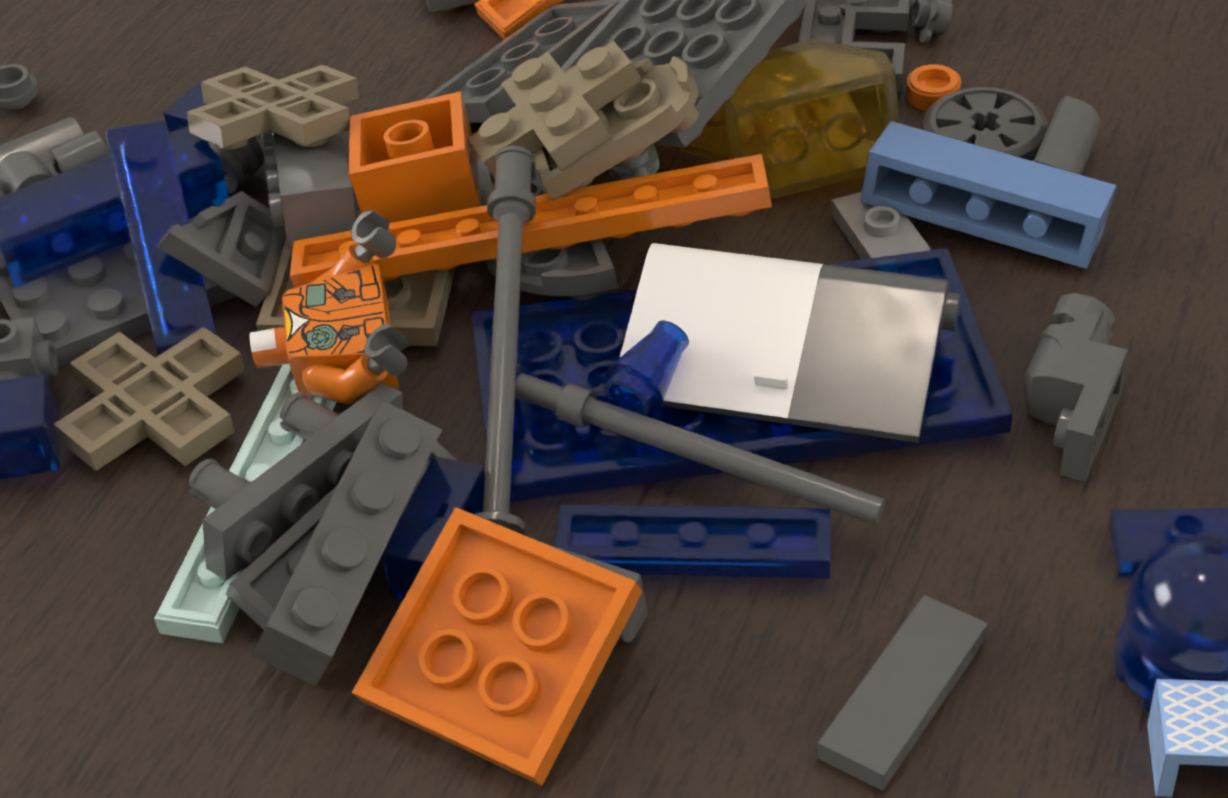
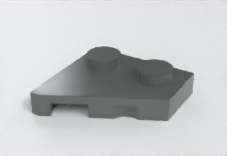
(230, 246)

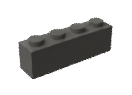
(308, 187)
(347, 544)

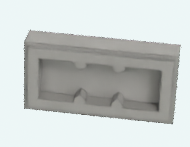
(874, 229)

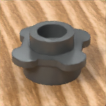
(930, 17)

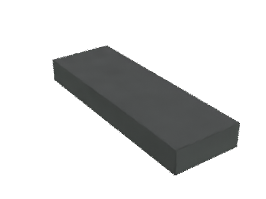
(902, 692)

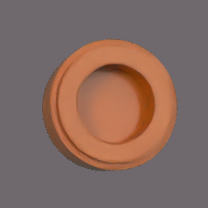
(929, 84)

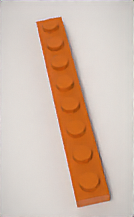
(579, 216)

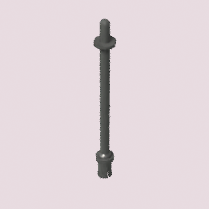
(511, 207)

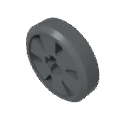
(989, 120)

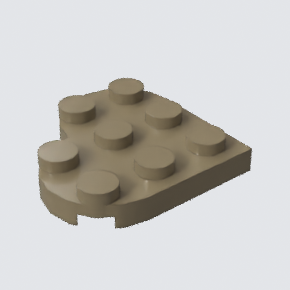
(634, 119)

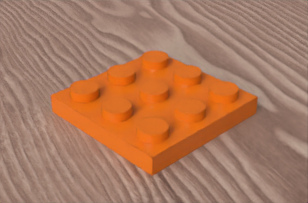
(498, 644)

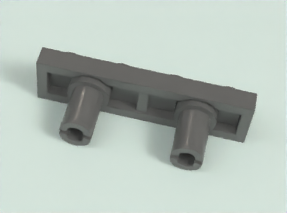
(259, 512)

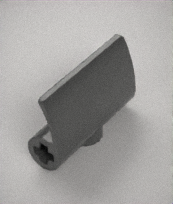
(47, 154)

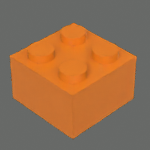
(414, 159)

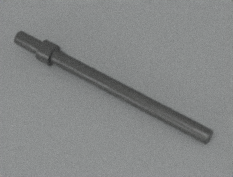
(581, 407)

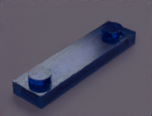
(151, 206)
(701, 539)

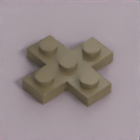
(250, 103)
(557, 107)
(151, 398)

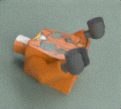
(340, 324)

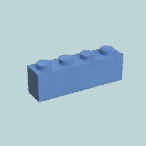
(988, 193)

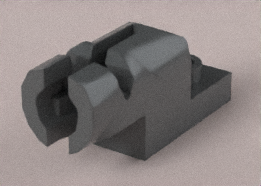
(1076, 380)

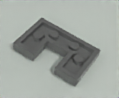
(838, 19)

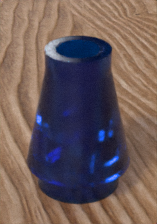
(645, 371)

